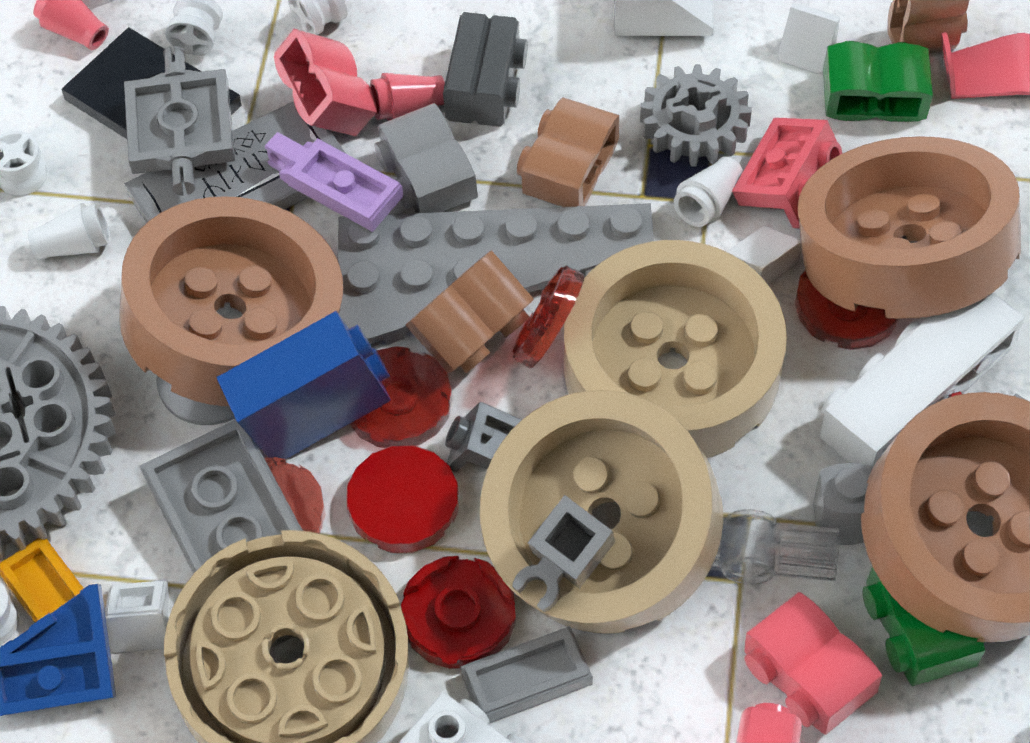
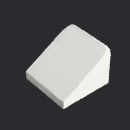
(807, 37)
(768, 252)
(137, 616)

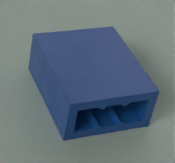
(306, 386)

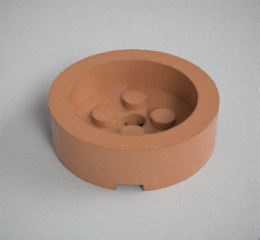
(934, 192)
(214, 254)
(914, 524)

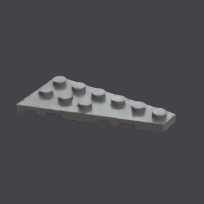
(418, 255)

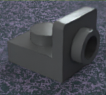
(478, 435)

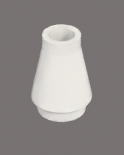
(706, 193)
(71, 233)

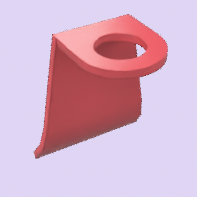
(989, 68)

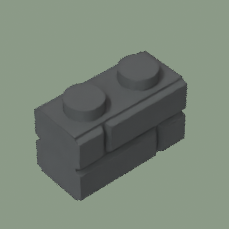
(483, 68)

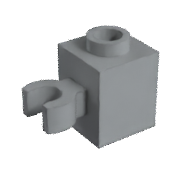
(569, 547)

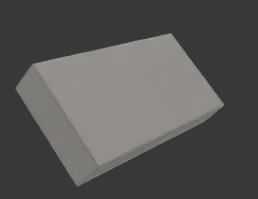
(527, 674)

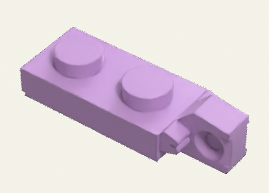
(335, 179)

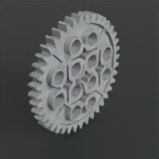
(56, 462)

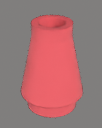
(71, 20)
(405, 93)

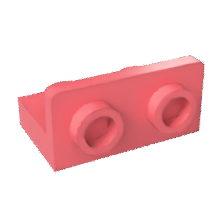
(784, 163)

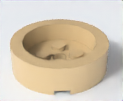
(686, 300)
(598, 452)
(276, 587)

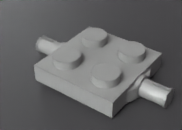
(178, 121)

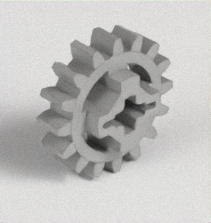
(691, 114)

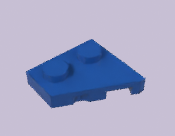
(59, 658)

